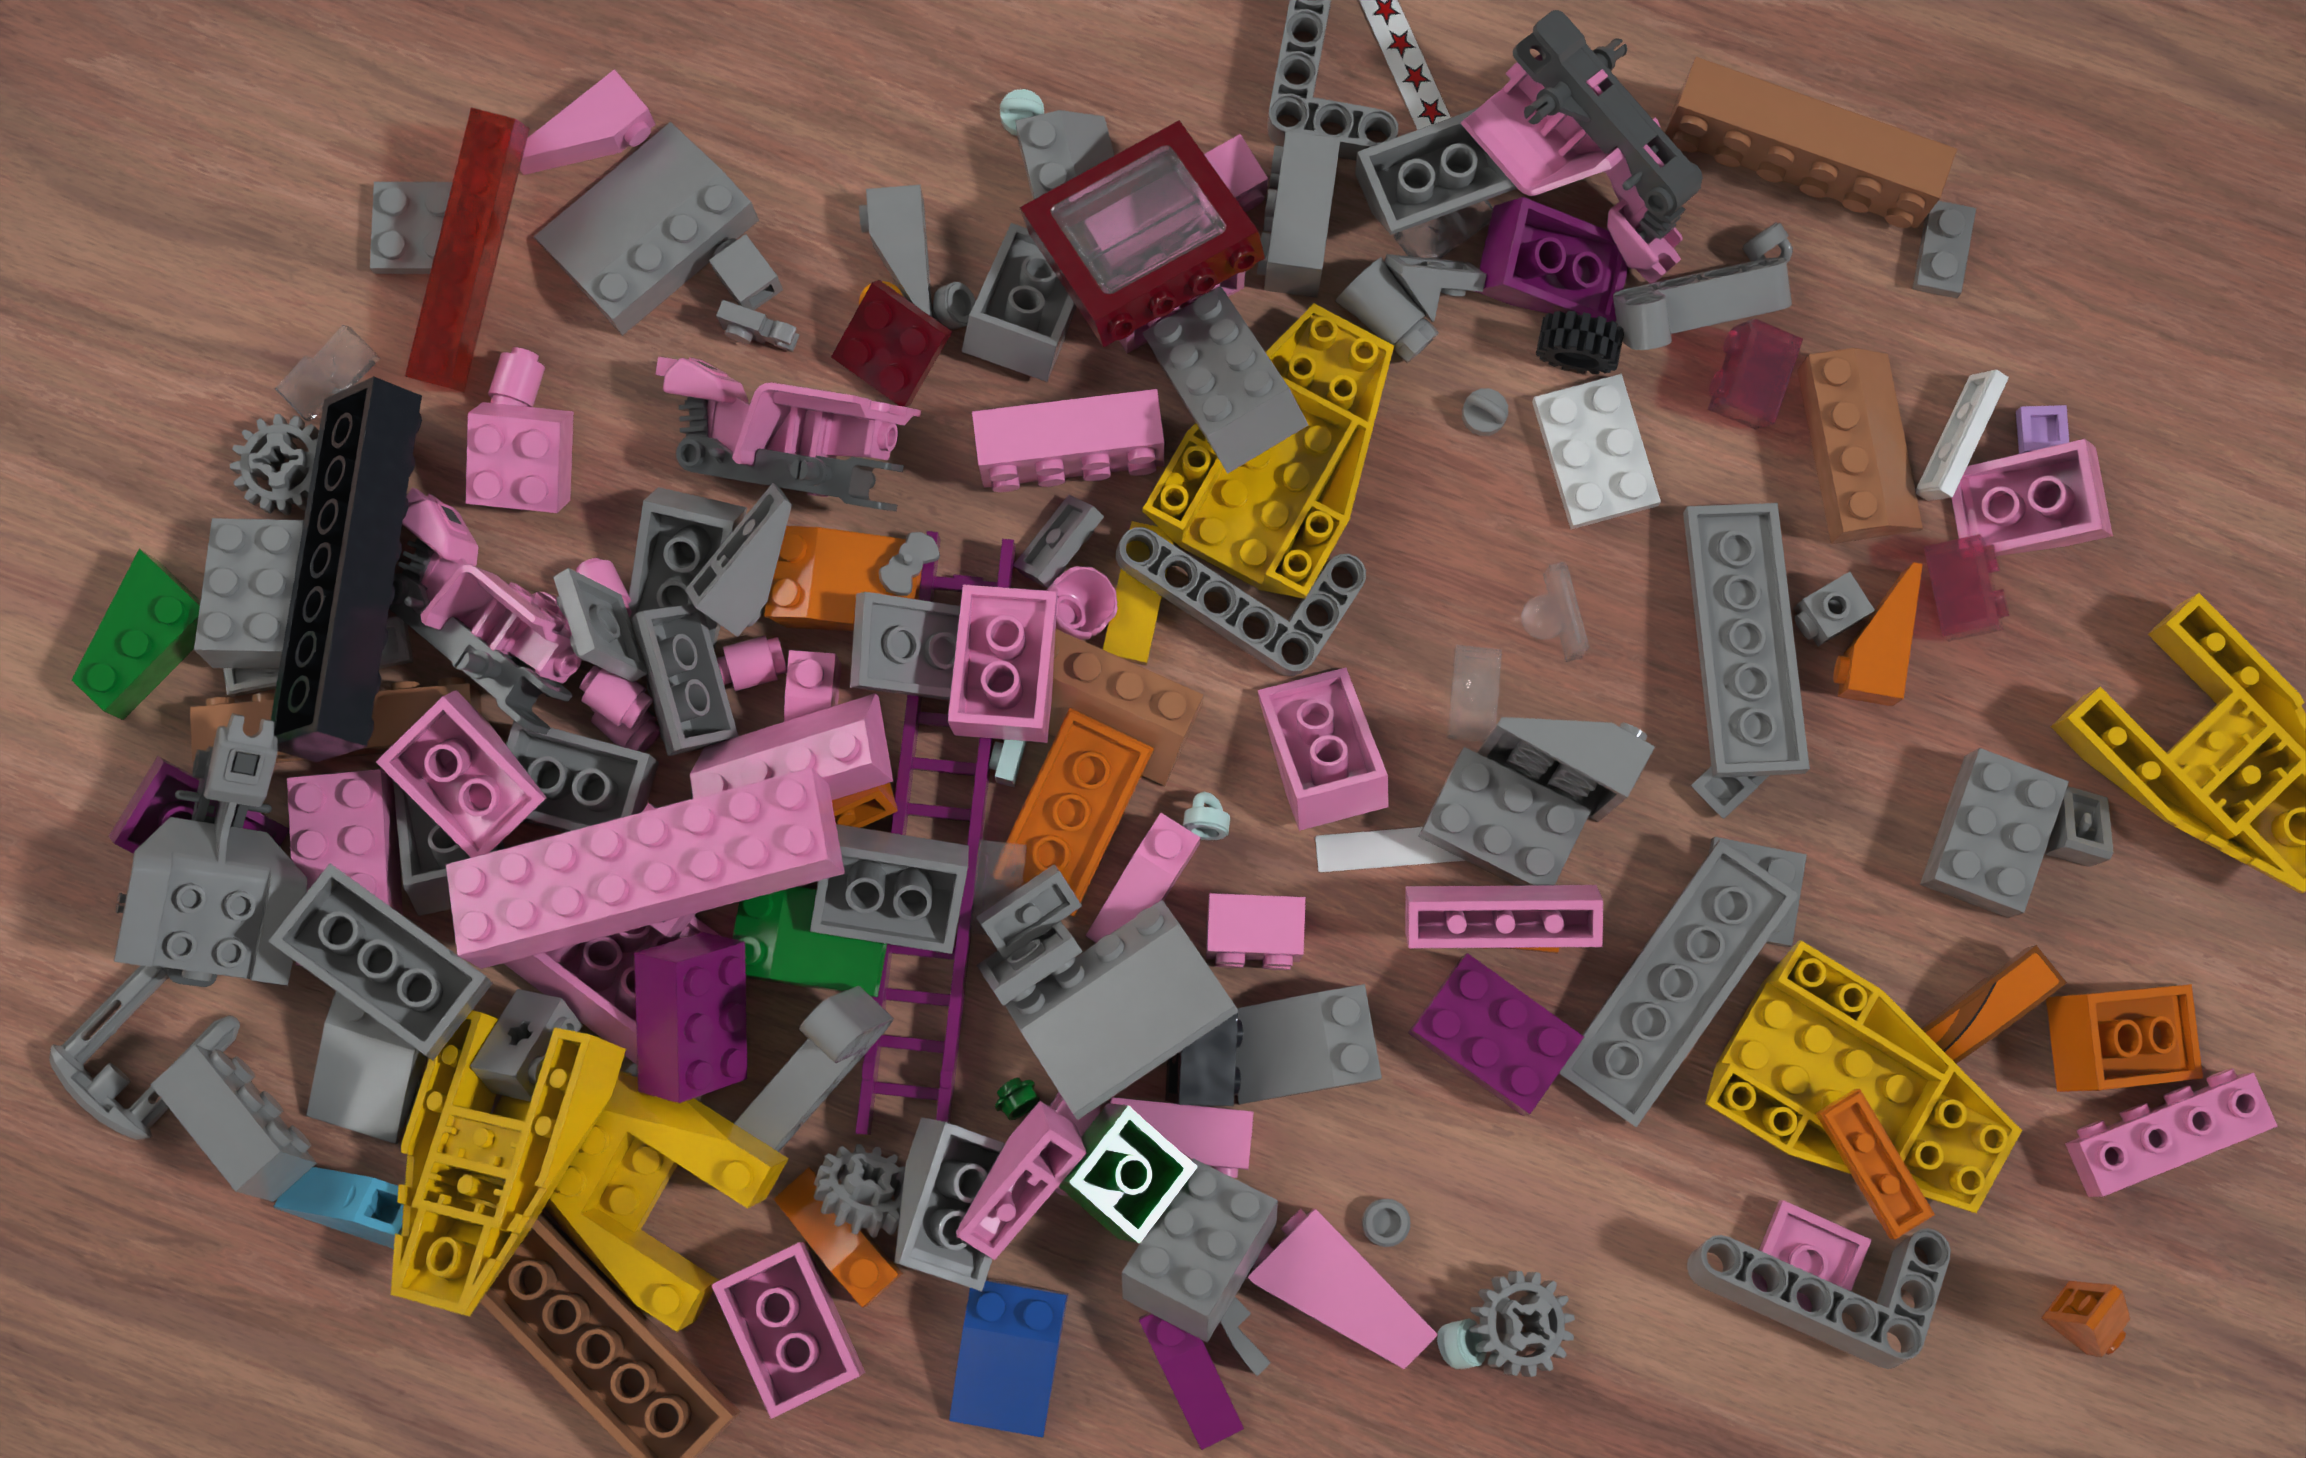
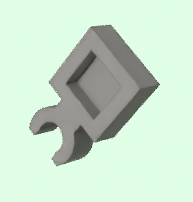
(747, 325)

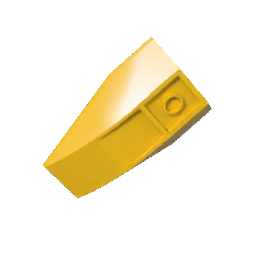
(1289, 505)
(1830, 1031)

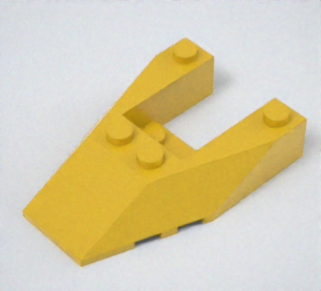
(2233, 774)
(624, 1172)
(485, 1177)

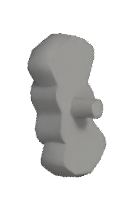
(915, 552)

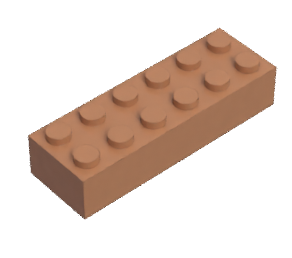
(1809, 144)
(605, 1349)

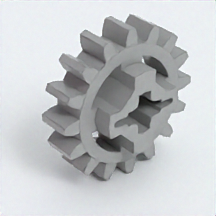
(266, 452)
(864, 1191)
(1502, 1327)

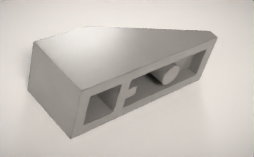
(899, 236)
(741, 571)

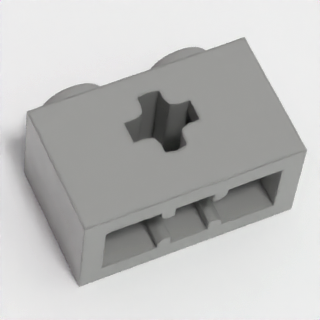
(519, 1041)

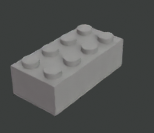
(1225, 379)
(381, 961)

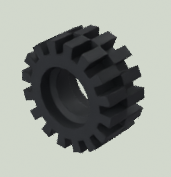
(1580, 342)

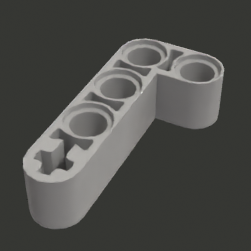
(1700, 300)

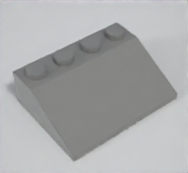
(647, 227)
(1577, 759)
(1121, 1009)

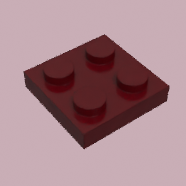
(891, 344)

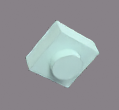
(1007, 760)

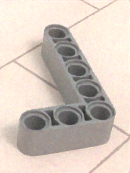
(1300, 99)
(1241, 605)
(838, 1037)
(1830, 1300)

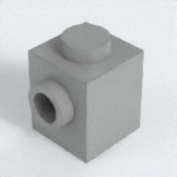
(1832, 609)

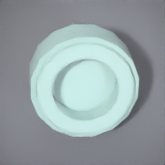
(1019, 105)
(1207, 822)
(1459, 1345)

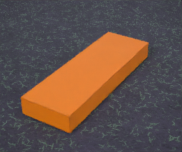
(1875, 1164)

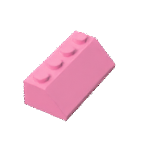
(839, 743)

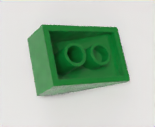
(786, 952)

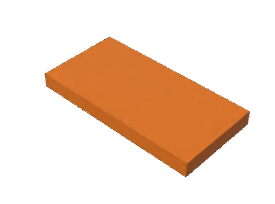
(1079, 799)

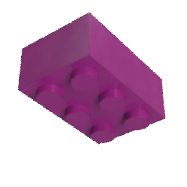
(691, 1016)
(1496, 1035)

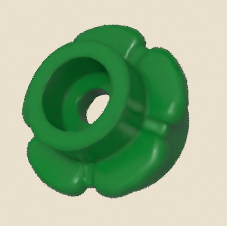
(1016, 1098)

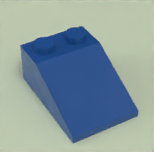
(1008, 1357)

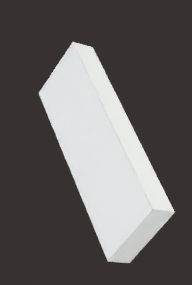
(1961, 435)

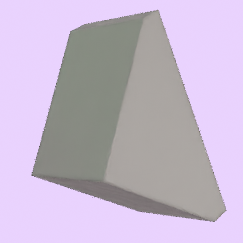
(2082, 829)

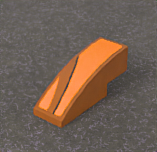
(1994, 1004)

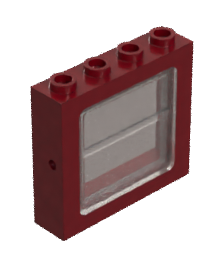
(1142, 233)

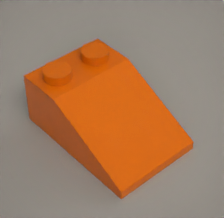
(823, 572)
(2124, 1038)

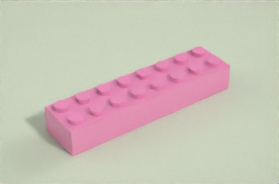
(644, 869)

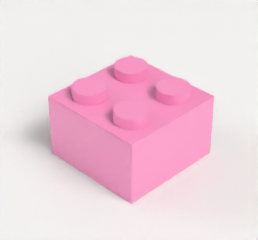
(519, 457)
(1255, 930)

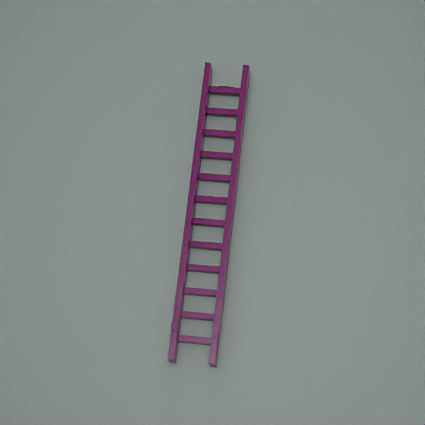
(976, 817)

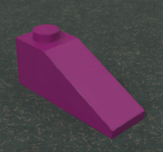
(1193, 1381)

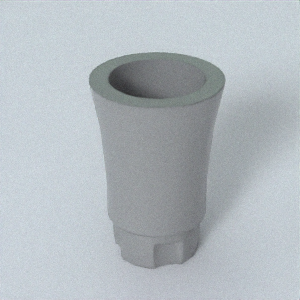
(1388, 310)

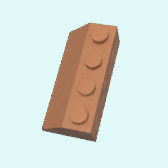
(1858, 445)
(1123, 698)

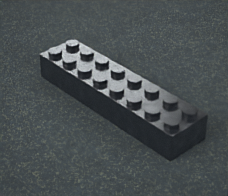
(346, 571)

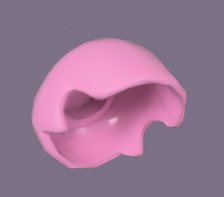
(1084, 602)

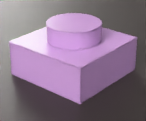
(2041, 427)

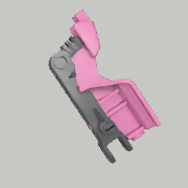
(1574, 119)
(784, 434)
(489, 629)

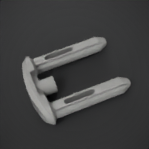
(99, 1093)

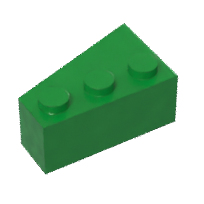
(139, 638)

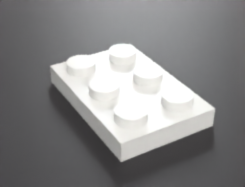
(1596, 451)

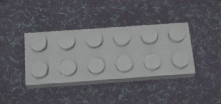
(1745, 640)
(1678, 982)

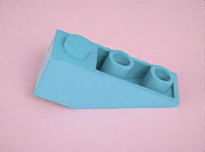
(346, 1203)

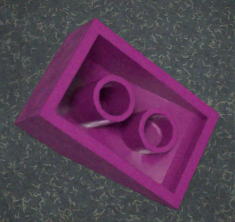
(1550, 261)
(156, 803)

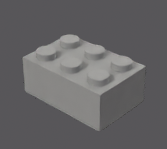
(1298, 213)
(247, 592)
(582, 778)
(1503, 822)
(1994, 833)
(235, 1122)
(1200, 1251)

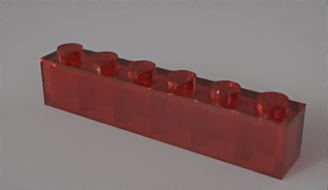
(467, 250)

